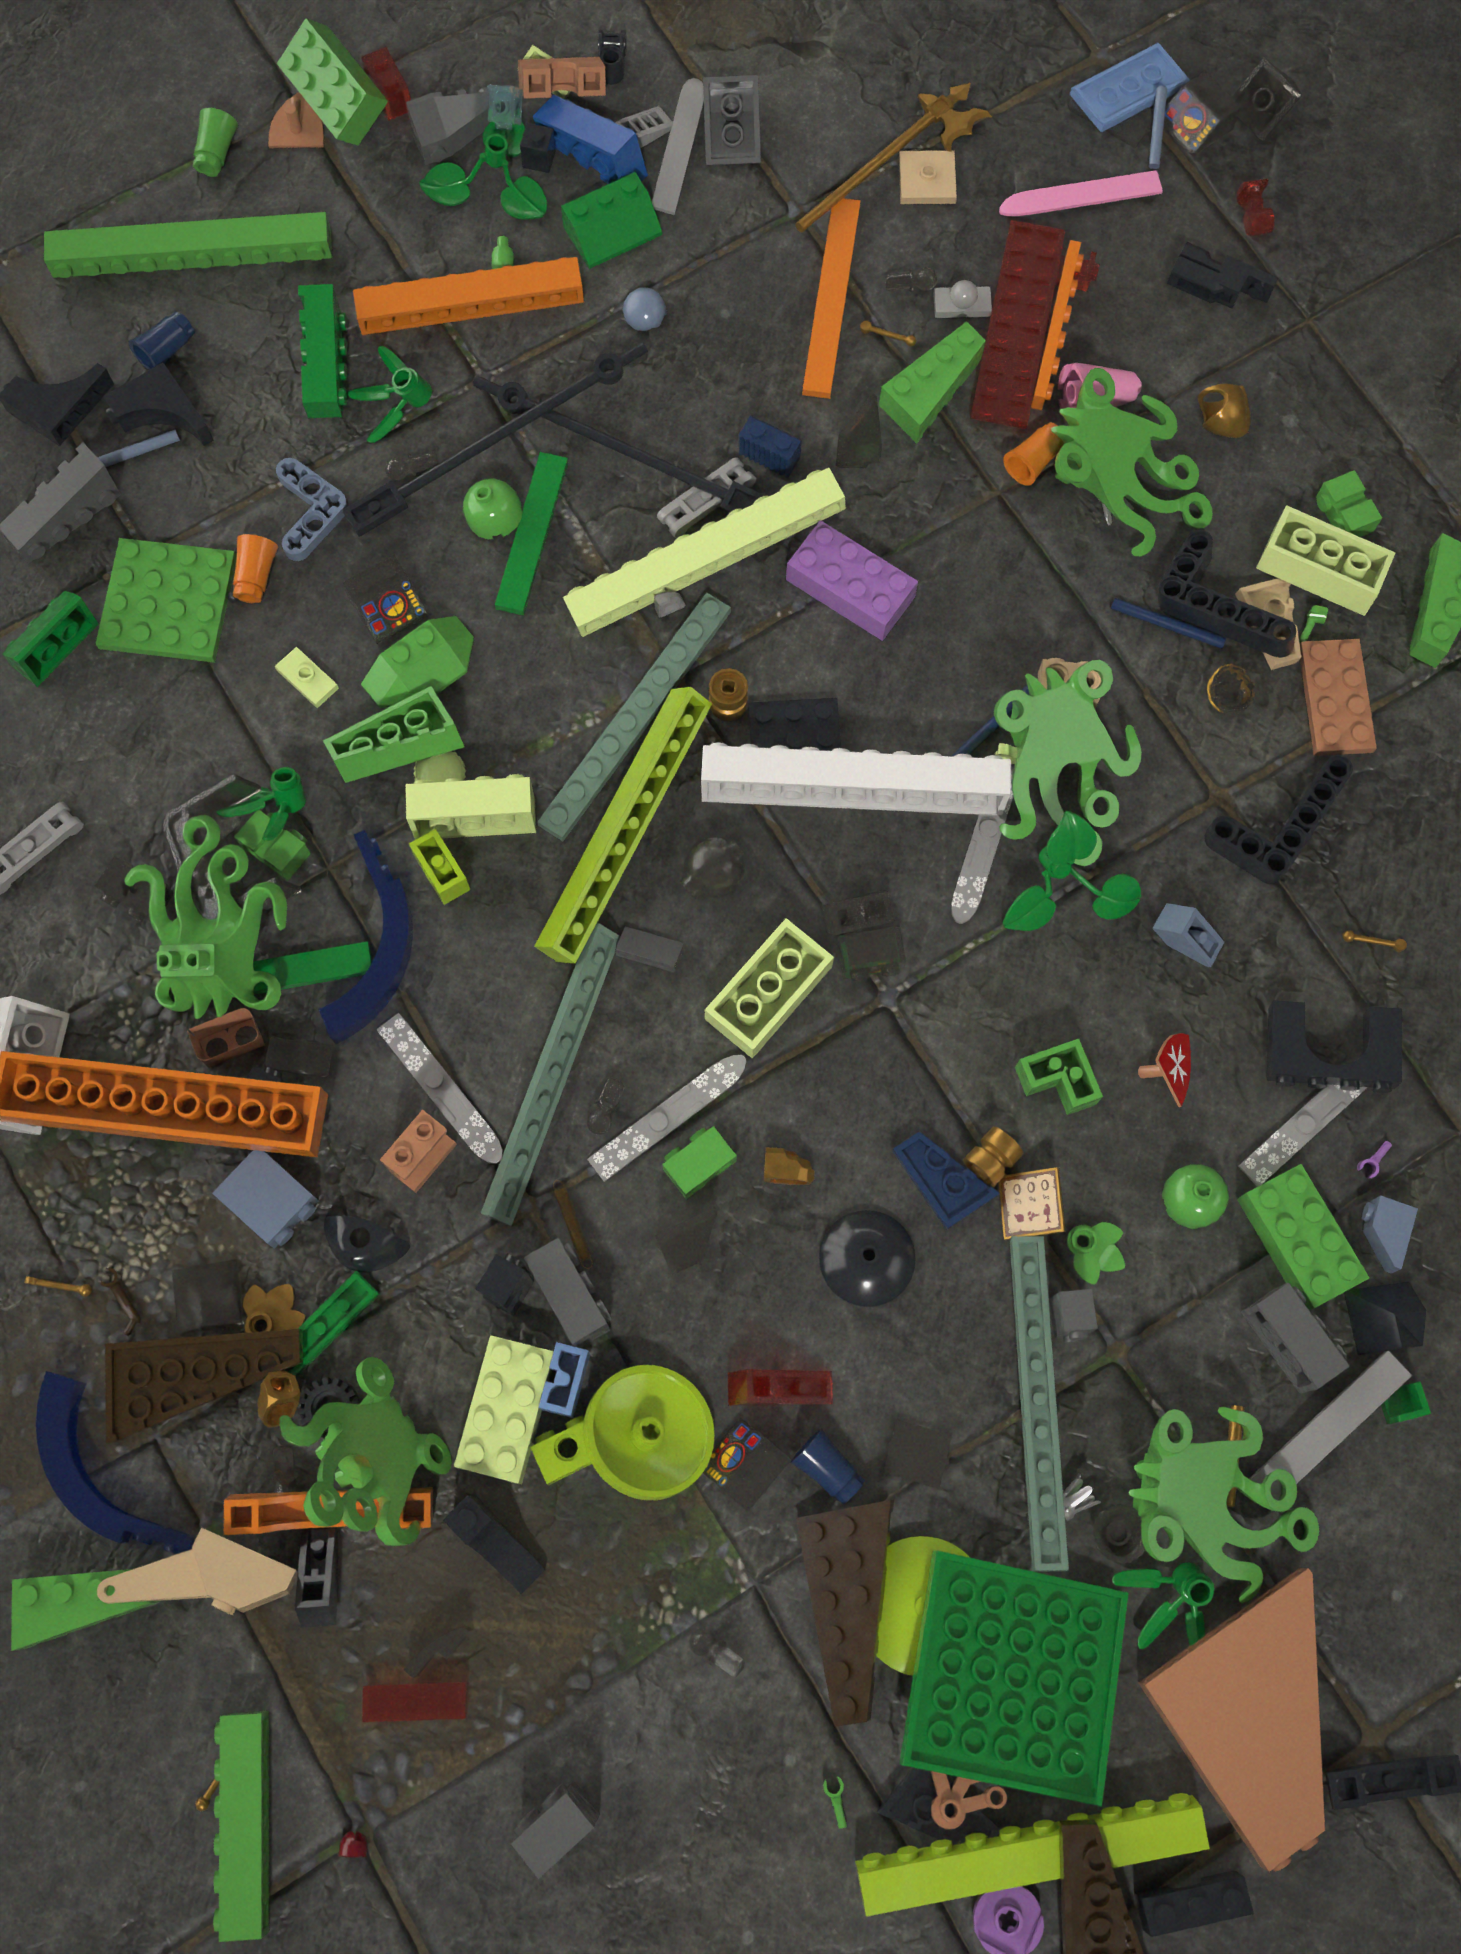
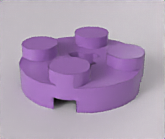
(1013, 1940)

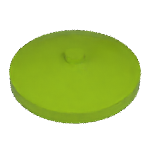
(648, 1432)
(904, 1598)

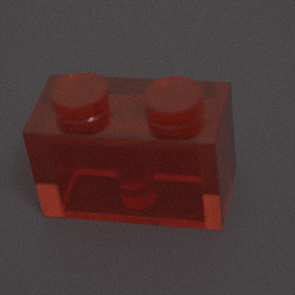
(388, 79)

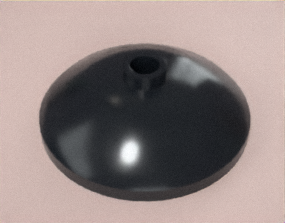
(864, 1281)

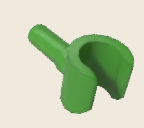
(1315, 615)
(837, 1803)

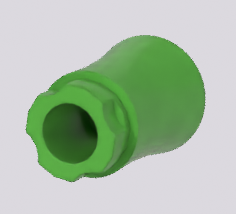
(213, 140)

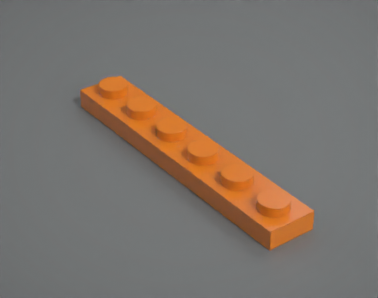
(1055, 336)

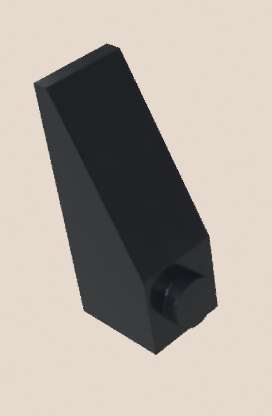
(317, 1577)

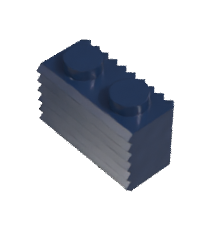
(769, 446)

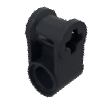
(612, 53)

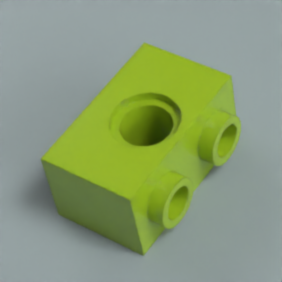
(439, 866)
(548, 1455)

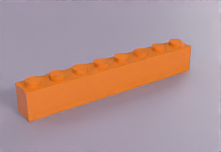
(468, 295)

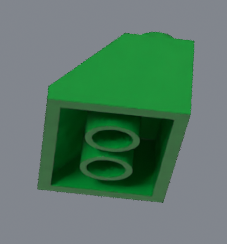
(611, 220)
(51, 637)

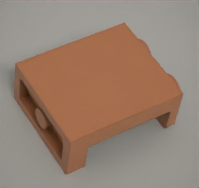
(418, 1151)

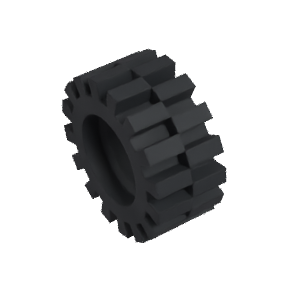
(320, 1390)

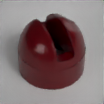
(353, 1845)

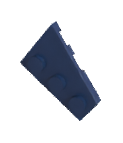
(942, 1181)

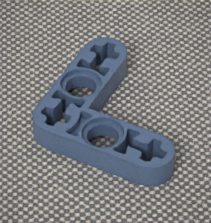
(318, 502)

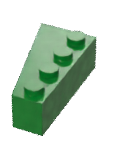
(322, 351)

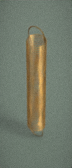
(573, 1239)

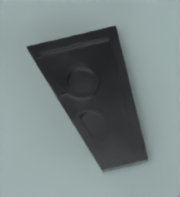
(912, 1803)

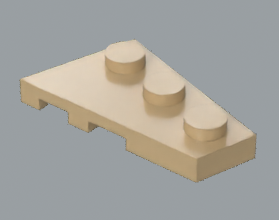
(1274, 598)

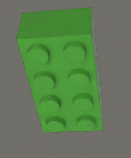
(332, 82)
(1303, 1237)

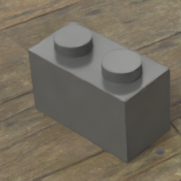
(1073, 1315)

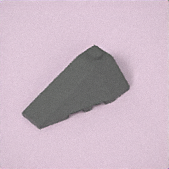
(447, 123)

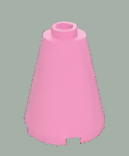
(1072, 376)

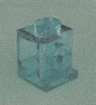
(513, 106)

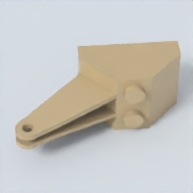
(211, 1569)

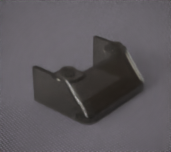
(220, 796)

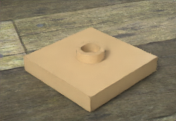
(927, 177)

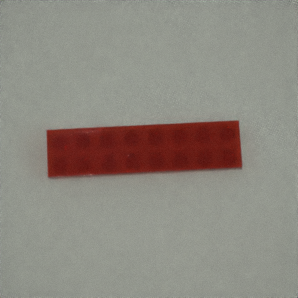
(1018, 324)

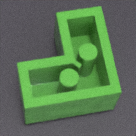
(1062, 1068)

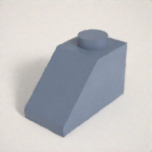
(1188, 933)
(1388, 1230)

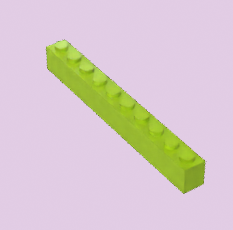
(623, 825)
(1025, 1855)

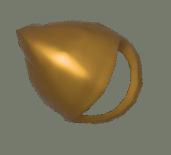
(1229, 416)

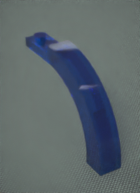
(381, 981)
(64, 1468)

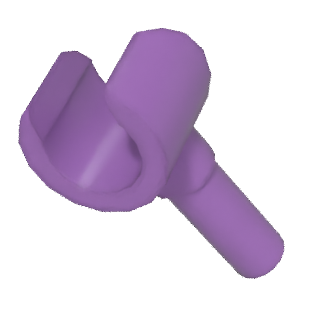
(1375, 1159)

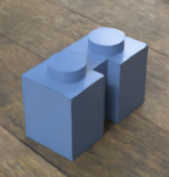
(564, 1393)

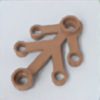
(955, 1797)

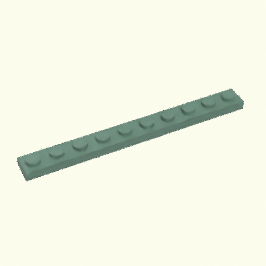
(634, 717)
(550, 1076)
(1038, 1405)

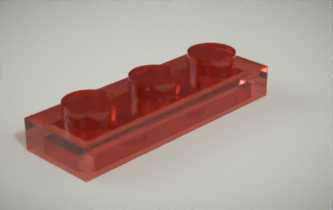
(414, 1702)

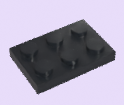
(795, 724)

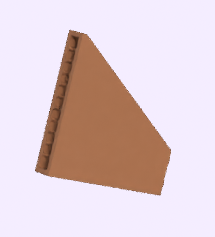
(1251, 1718)

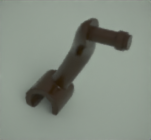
(123, 1300)

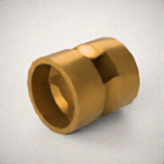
(728, 694)
(996, 1152)

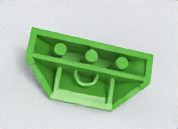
(426, 657)

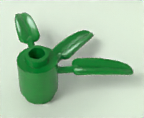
(405, 383)
(288, 796)
(1190, 1583)

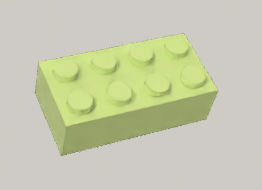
(1326, 560)
(471, 807)
(768, 988)
(504, 1410)

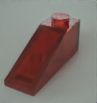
(779, 1388)

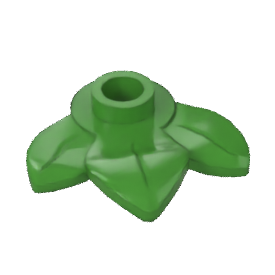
(1099, 1252)

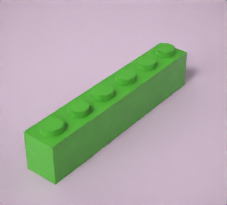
(242, 1826)

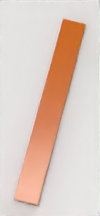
(831, 299)

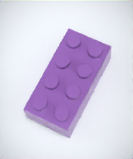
(851, 580)

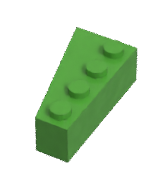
(929, 383)
(1440, 603)
(395, 737)
(60, 1605)

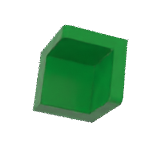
(1406, 1404)

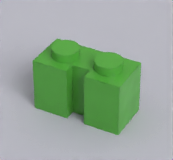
(1347, 506)
(281, 854)
(699, 1161)

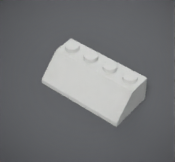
(30, 1030)

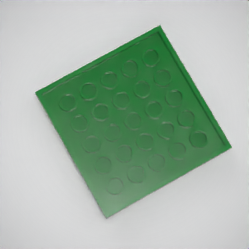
(1015, 1678)

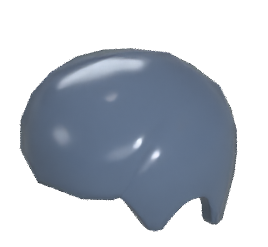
(644, 309)

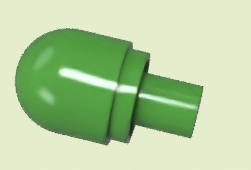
(502, 254)

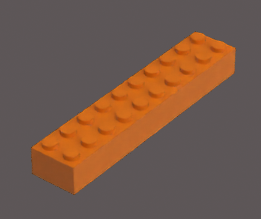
(161, 1104)

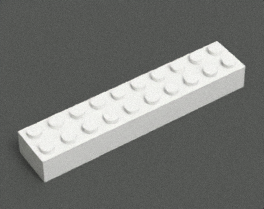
(855, 779)

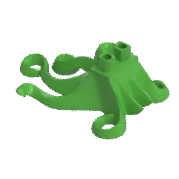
(1103, 452)
(1059, 729)
(210, 956)
(374, 1453)
(1188, 1493)

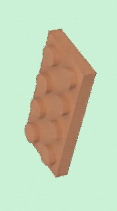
(1337, 697)

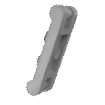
(697, 504)
(36, 842)

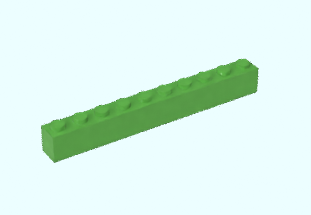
(187, 244)

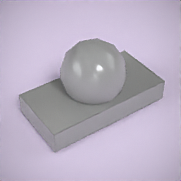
(962, 301)

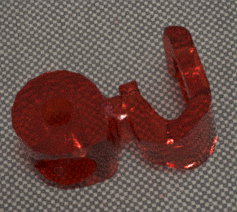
(1257, 218)

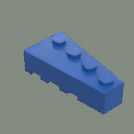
(592, 139)

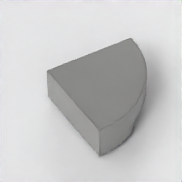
(668, 603)

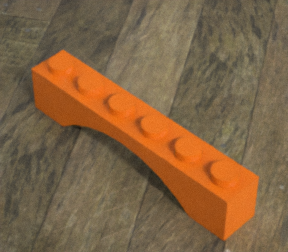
(285, 1511)

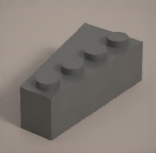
(60, 505)

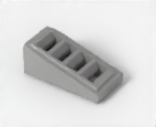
(640, 119)

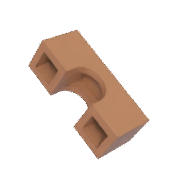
(578, 75)

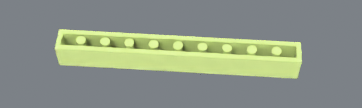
(705, 551)

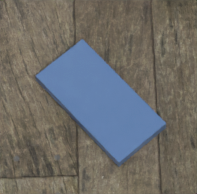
(1128, 87)

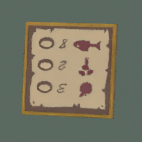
(1031, 1203)

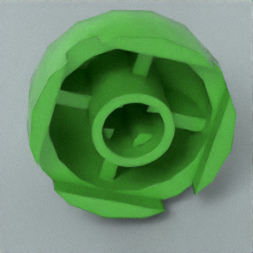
(492, 508)
(1195, 1196)

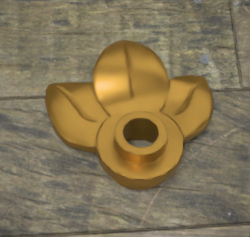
(273, 1308)

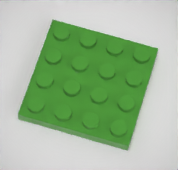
(166, 600)

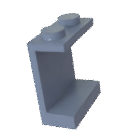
(266, 1198)

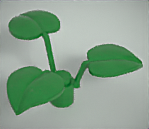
(521, 200)
(1070, 841)

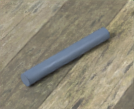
(1157, 128)
(139, 448)

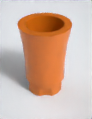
(1031, 456)
(252, 567)

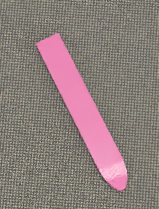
(1082, 194)

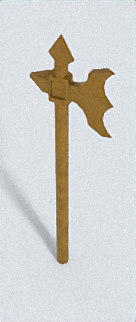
(935, 110)

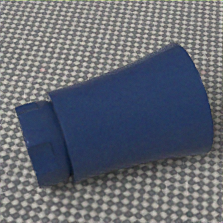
(162, 340)
(828, 1467)

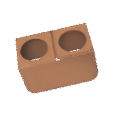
(216, 1029)

